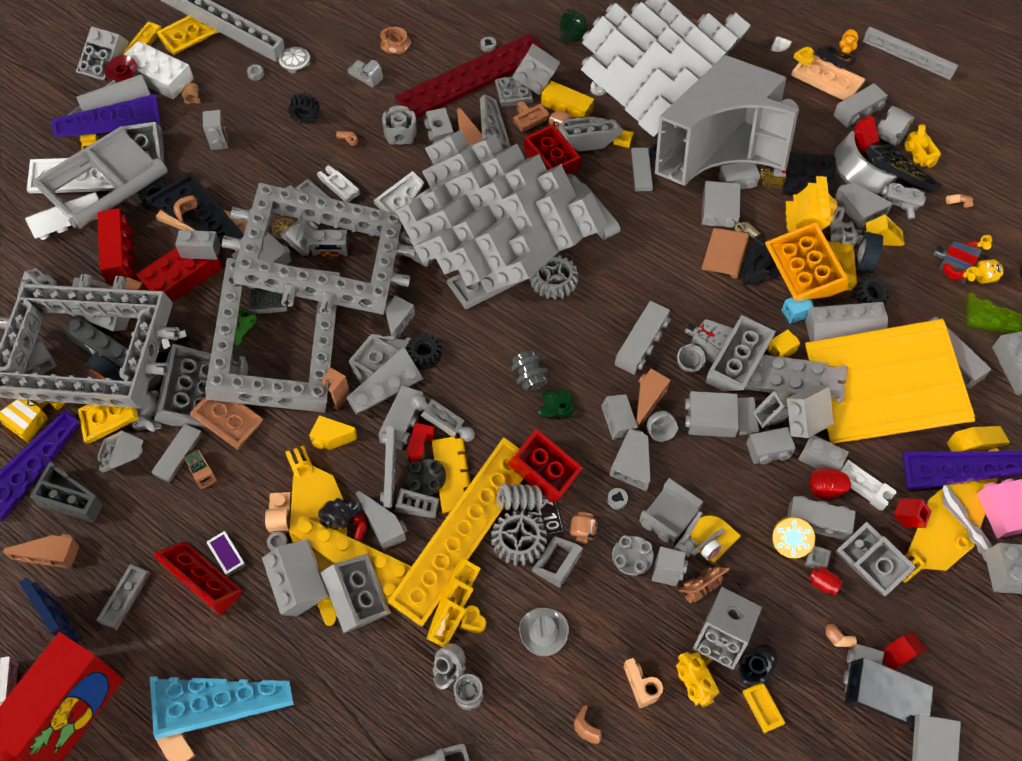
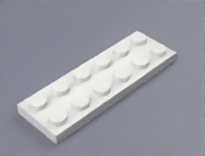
(88, 182)

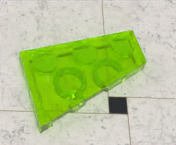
(990, 317)

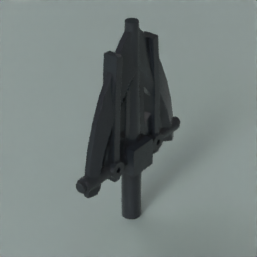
(758, 273)

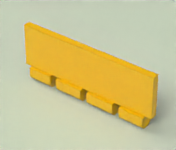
(447, 451)

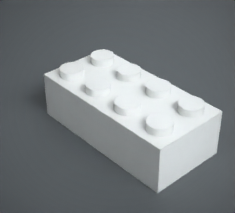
(160, 70)

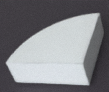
(780, 44)

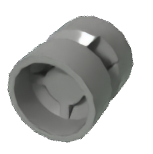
(468, 692)

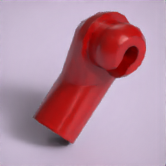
(361, 527)

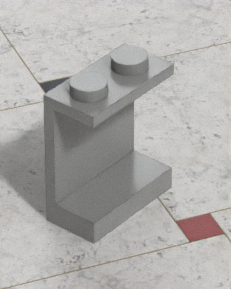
(671, 512)

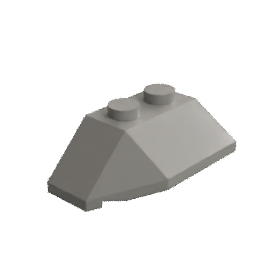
(589, 132)

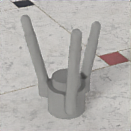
(687, 544)

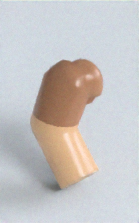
(958, 198)
(838, 638)

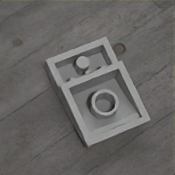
(875, 559)

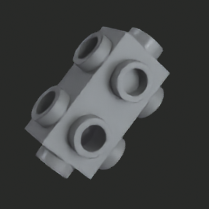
(906, 198)

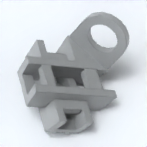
(842, 231)
(36, 277)

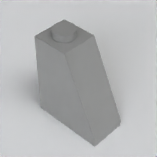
(861, 203)
(633, 460)

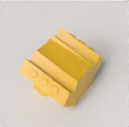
(811, 206)

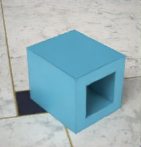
(796, 310)

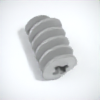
(519, 496)

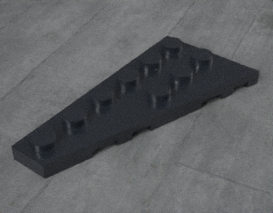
(207, 215)

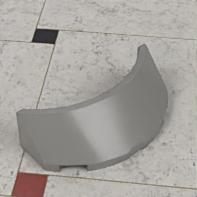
(856, 169)

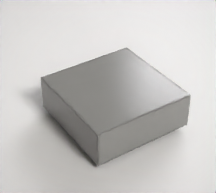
(818, 557)

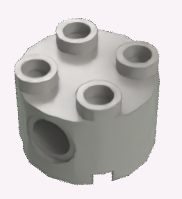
(399, 125)
(895, 126)

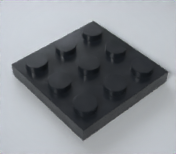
(803, 170)

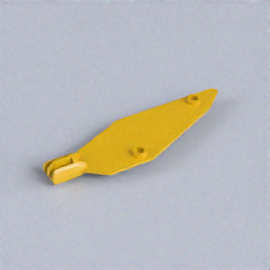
(309, 493)
(945, 537)

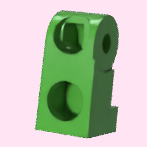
(245, 321)

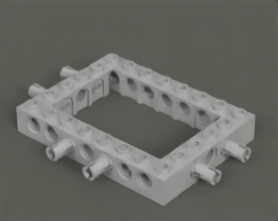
(311, 284)
(23, 326)

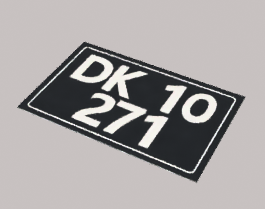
(549, 516)

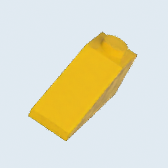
(978, 439)

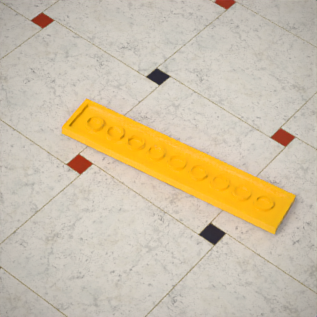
(455, 538)

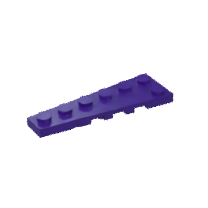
(108, 117)
(30, 462)
(955, 467)

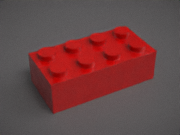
(115, 245)
(176, 274)

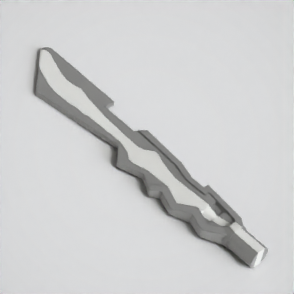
(956, 508)

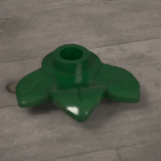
(557, 404)

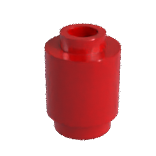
(825, 580)

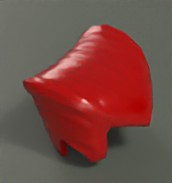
(829, 483)

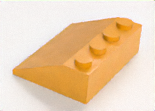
(807, 264)

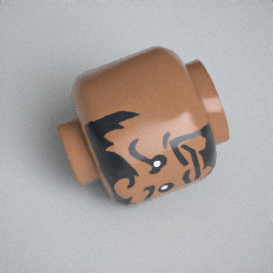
(583, 527)

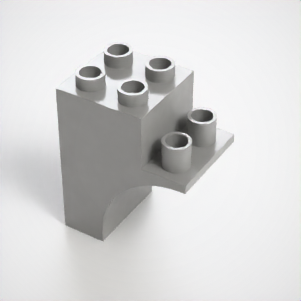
(724, 119)

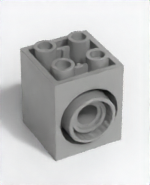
(727, 628)

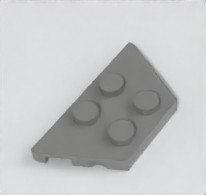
(374, 354)

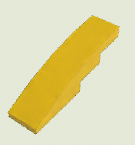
(452, 603)

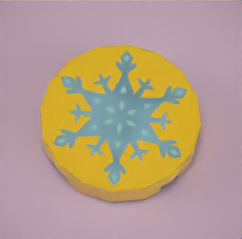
(793, 537)

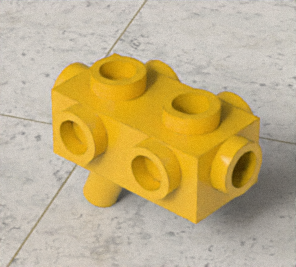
(922, 148)
(697, 678)

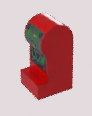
(418, 441)

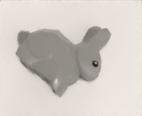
(146, 412)

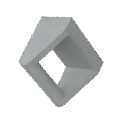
(567, 566)

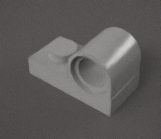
(367, 73)

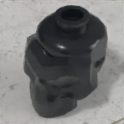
(338, 513)
(757, 665)

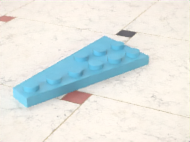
(203, 702)

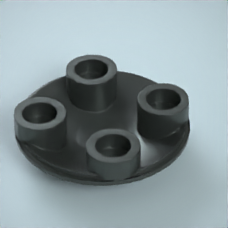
(426, 476)

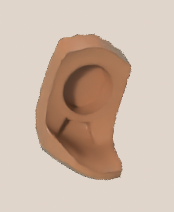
(183, 205)
(584, 730)

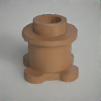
(191, 93)

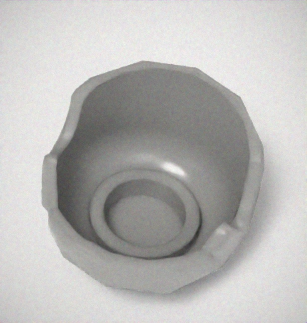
(691, 358)
(662, 426)

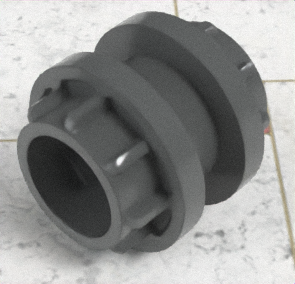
(528, 367)

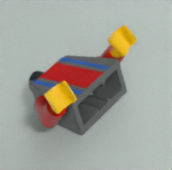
(961, 258)

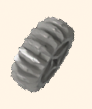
(556, 282)
(500, 535)

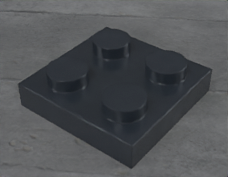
(838, 57)

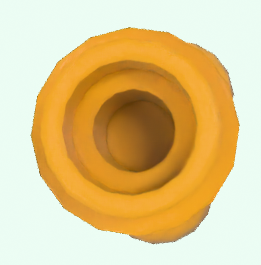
(849, 41)

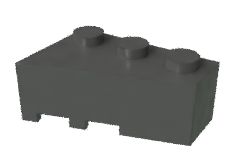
(65, 496)

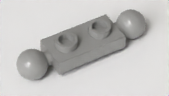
(442, 417)

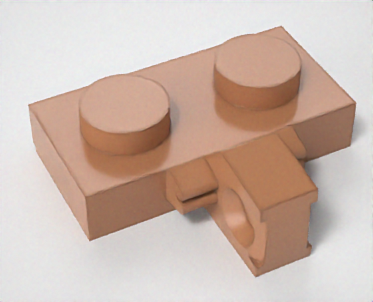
(529, 116)

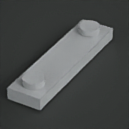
(387, 496)

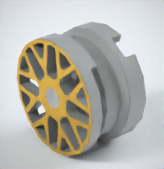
(277, 230)

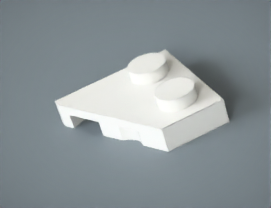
(299, 235)

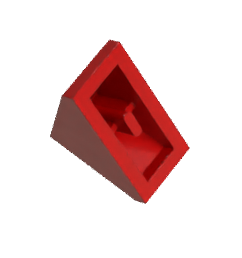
(902, 651)

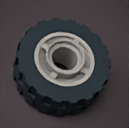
(869, 252)

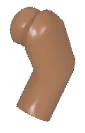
(349, 136)

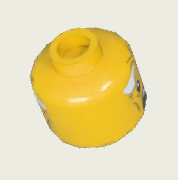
(989, 271)

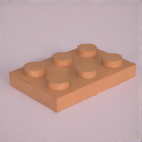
(228, 420)

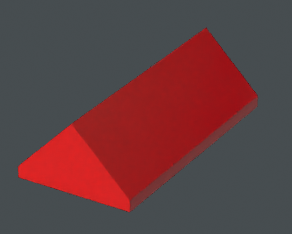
(199, 576)

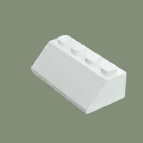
(53, 219)

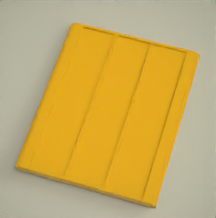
(894, 381)

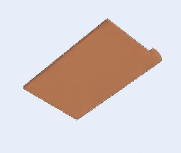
(725, 252)

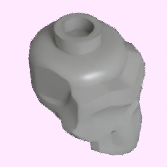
(448, 665)

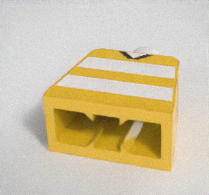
(24, 417)

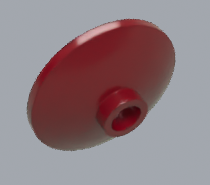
(120, 68)

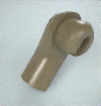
(747, 228)

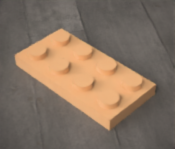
(829, 78)

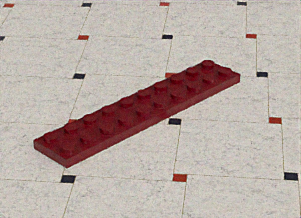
(466, 77)

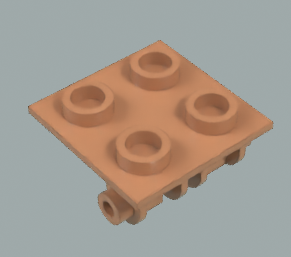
(708, 580)

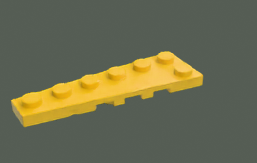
(338, 548)

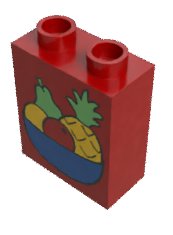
(54, 702)

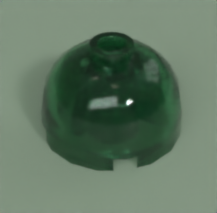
(573, 26)

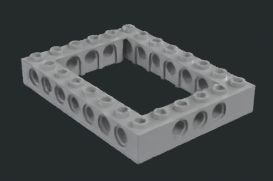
(260, 390)

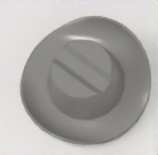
(543, 631)

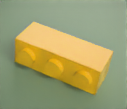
(565, 99)

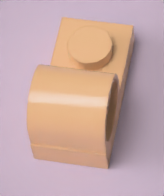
(278, 515)
(634, 674)

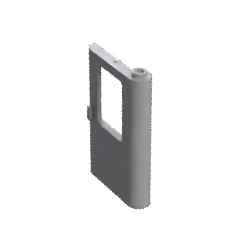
(116, 160)

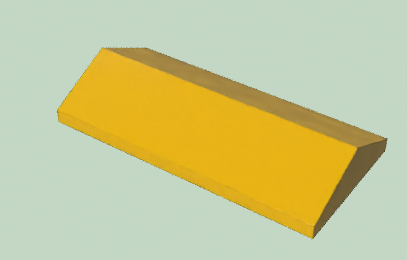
(184, 34)

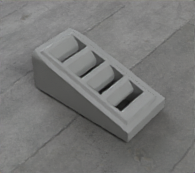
(417, 497)

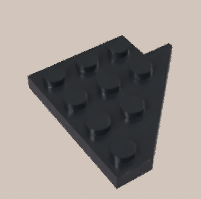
(895, 162)

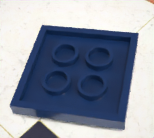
(48, 610)

